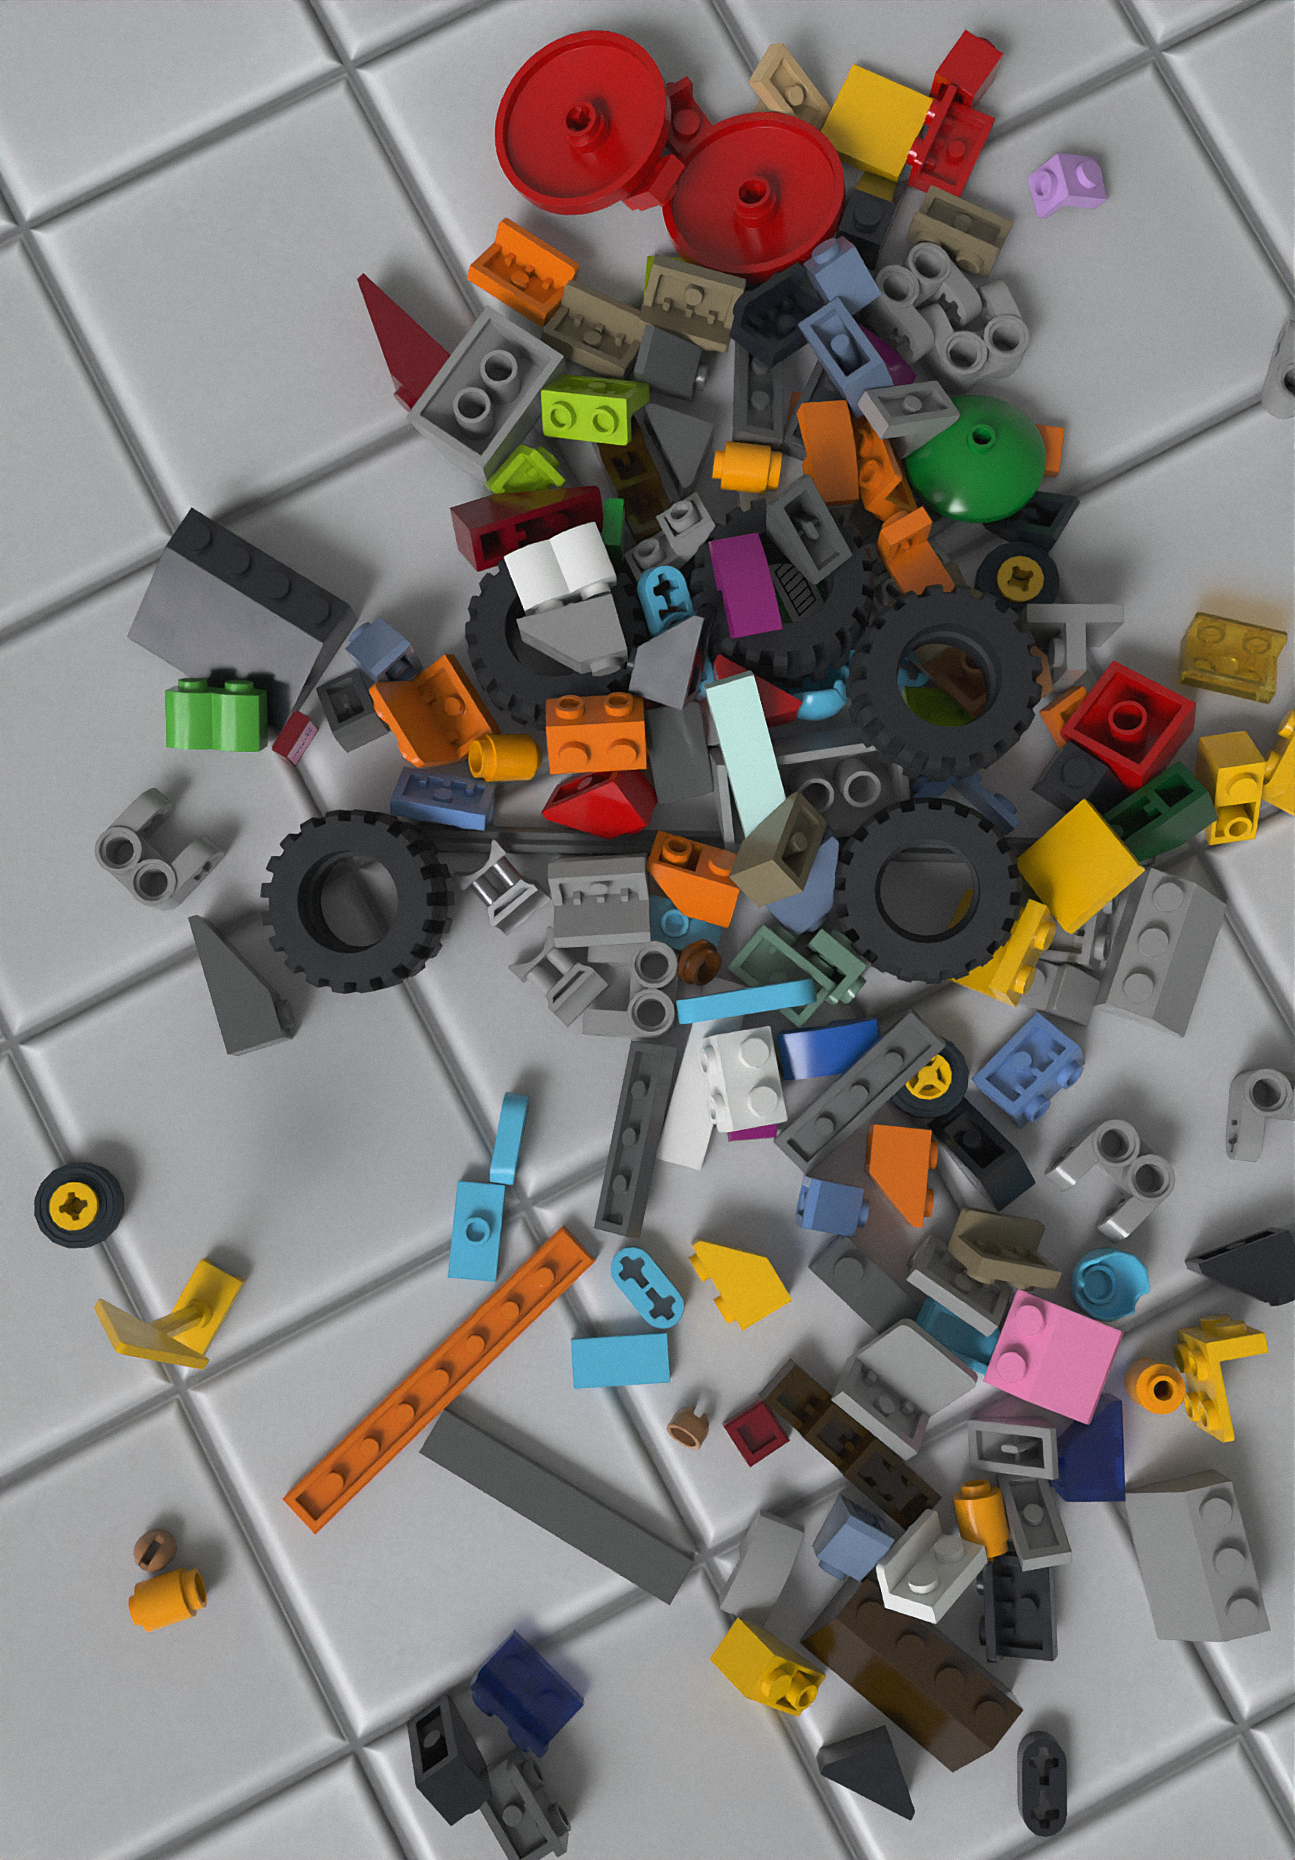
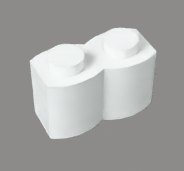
(562, 570)

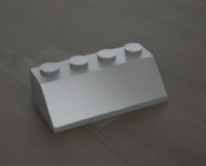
(829, 770)

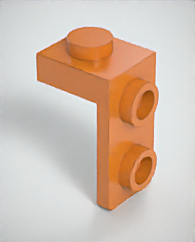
(909, 555)

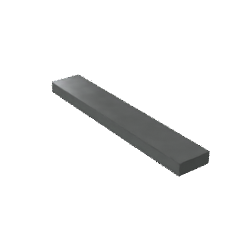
(557, 1506)

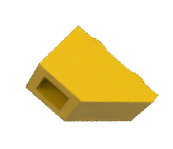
(1234, 777)
(743, 1278)
(767, 1668)

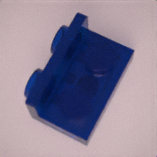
(524, 1694)

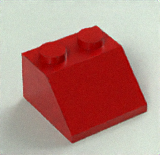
(1131, 725)

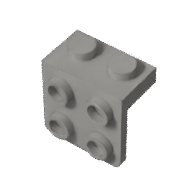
(900, 1384)

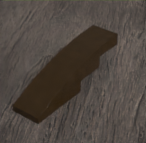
(636, 480)
(849, 1445)

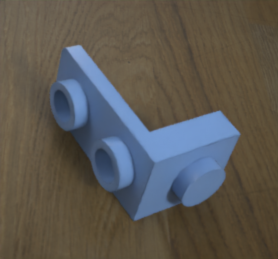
(995, 808)

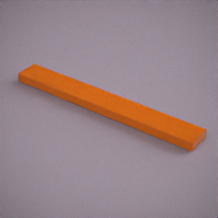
(438, 1380)

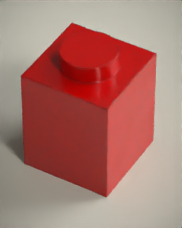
(970, 67)

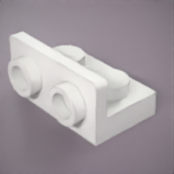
(928, 1569)

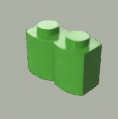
(216, 717)

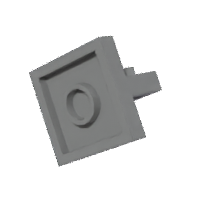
(1066, 633)
(600, 900)

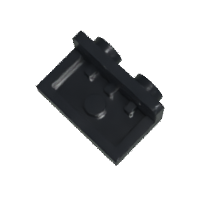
(770, 316)
(1017, 1610)

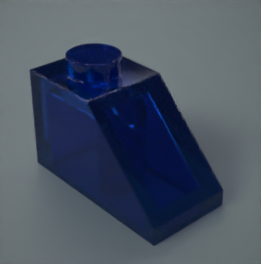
(1093, 1456)

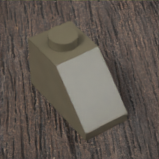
(779, 852)

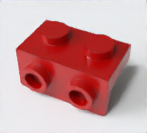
(950, 145)

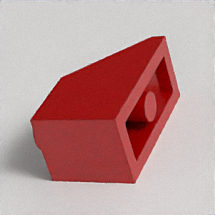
(603, 803)

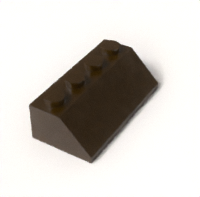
(912, 1674)

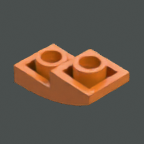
(830, 450)

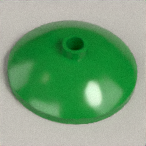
(974, 479)

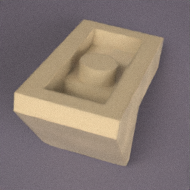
(787, 88)

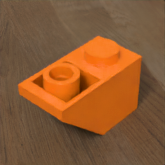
(695, 877)
(899, 1165)

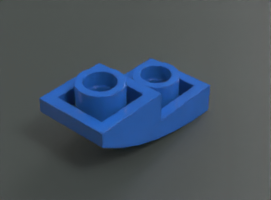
(826, 1049)

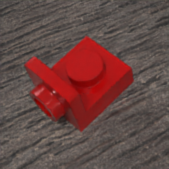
(686, 116)

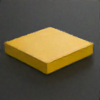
(875, 123)
(1078, 866)

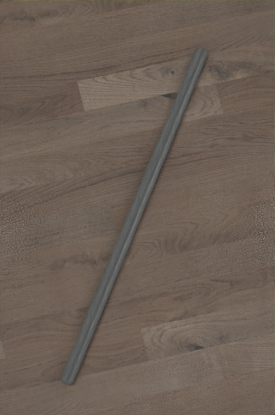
(577, 842)

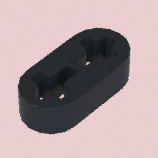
(1053, 1783)

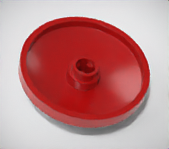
(583, 122)
(755, 195)

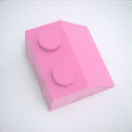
(1053, 1357)

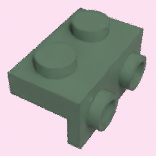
(837, 953)
(772, 960)

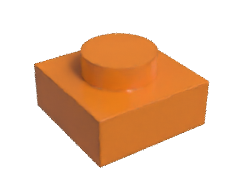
(1060, 710)

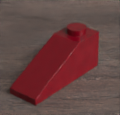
(407, 348)
(509, 521)

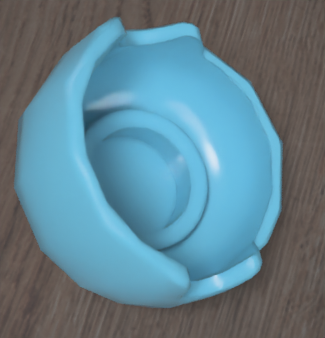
(823, 697)
(1108, 1283)

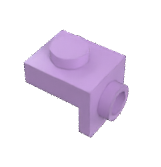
(1067, 182)

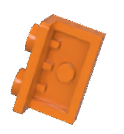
(524, 272)
(881, 476)
(595, 733)

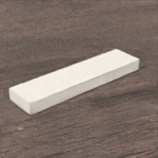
(687, 1119)

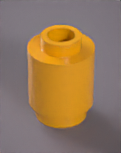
(747, 467)
(504, 757)
(1142, 1378)
(982, 1516)
(167, 1599)

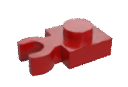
(658, 186)

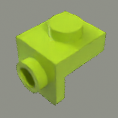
(526, 471)

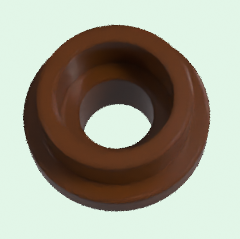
(699, 963)

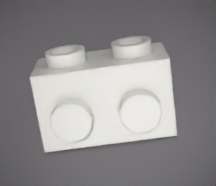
(742, 1079)

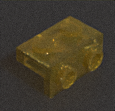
(1230, 657)

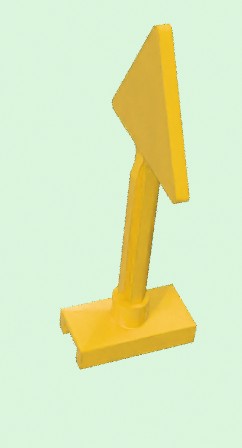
(185, 1332)

